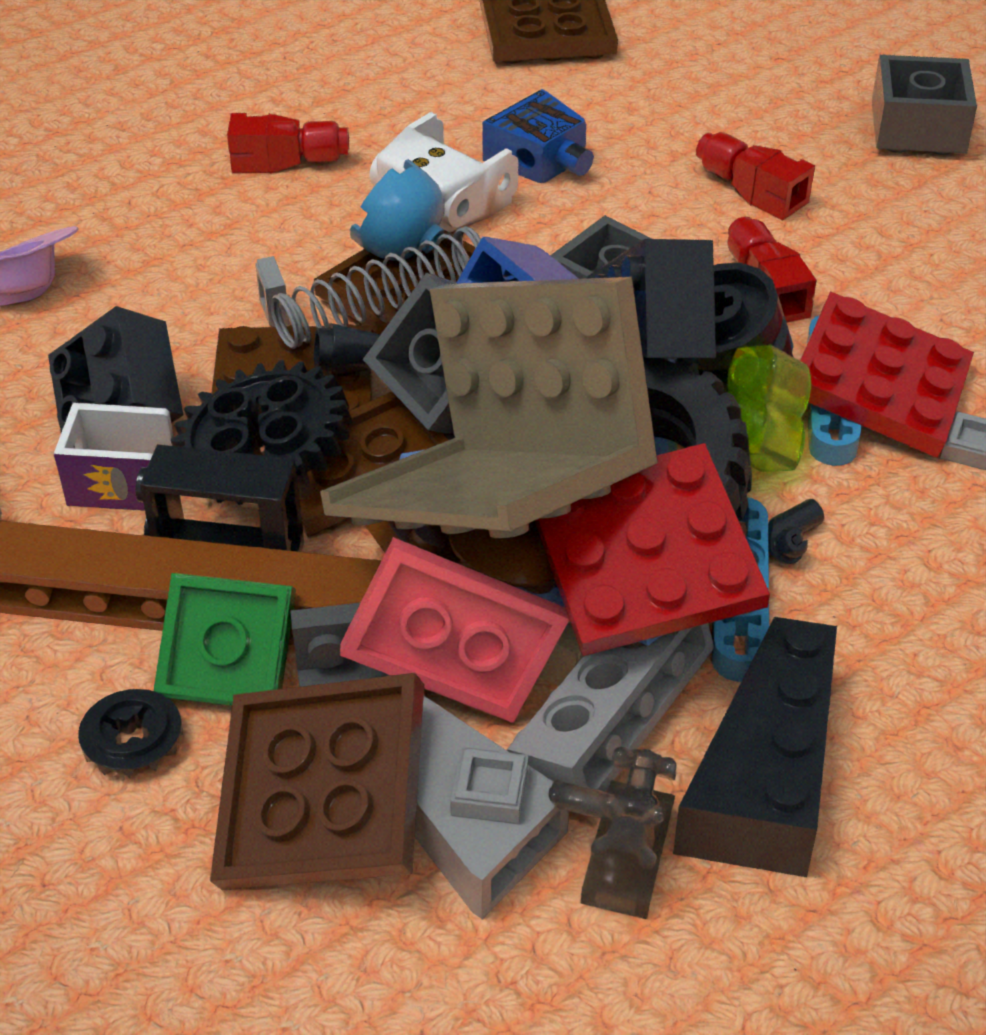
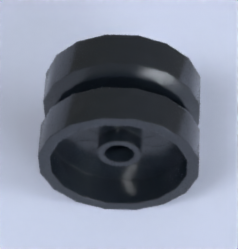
(745, 316)

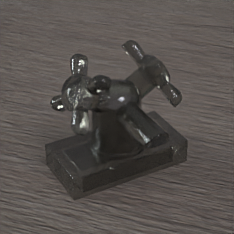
(629, 832)

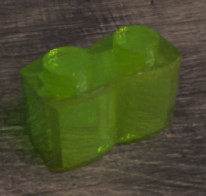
(772, 398)

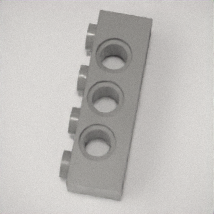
(608, 704)

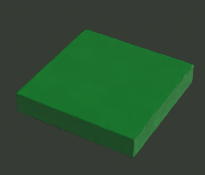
(223, 638)

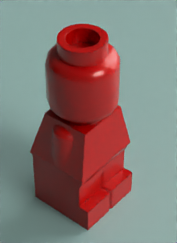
(277, 142)
(758, 173)
(794, 282)

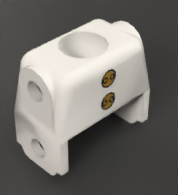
(467, 185)

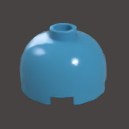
(401, 213)

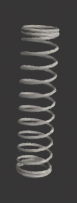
(296, 314)

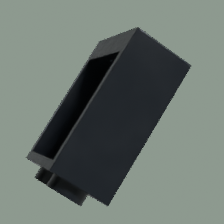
(221, 476)

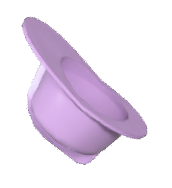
(29, 267)

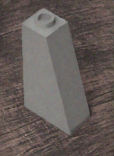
(478, 855)

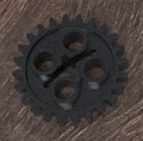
(299, 420)

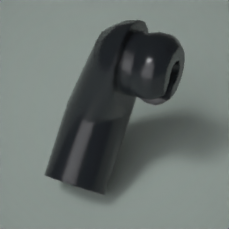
(787, 531)

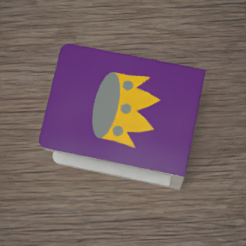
(108, 452)

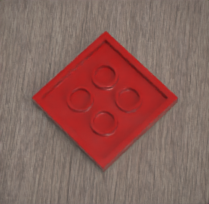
(885, 373)
(653, 555)

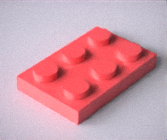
(454, 630)

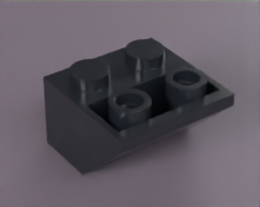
(116, 362)

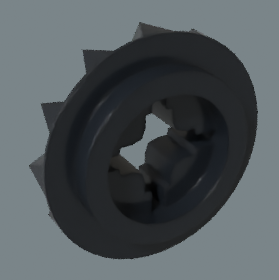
(123, 713)

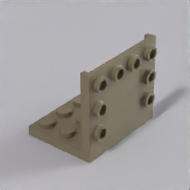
(539, 404)

